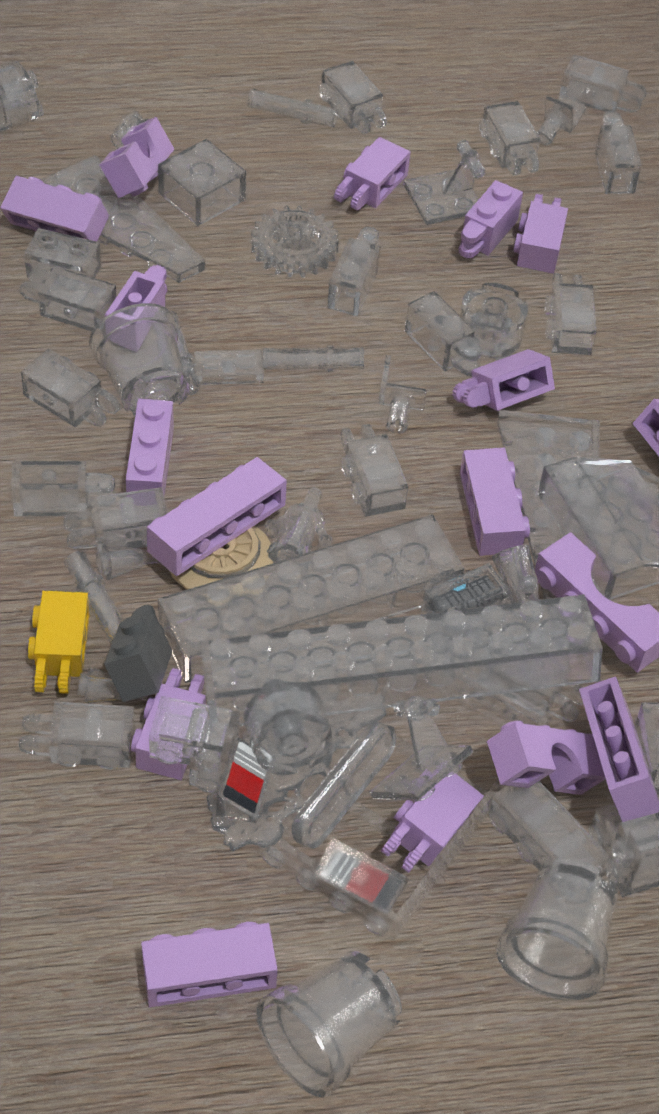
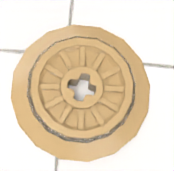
(237, 556)

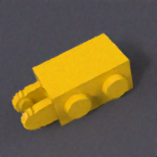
(60, 637)

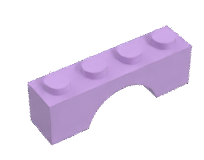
(627, 630)

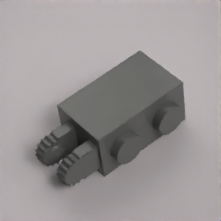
(138, 655)

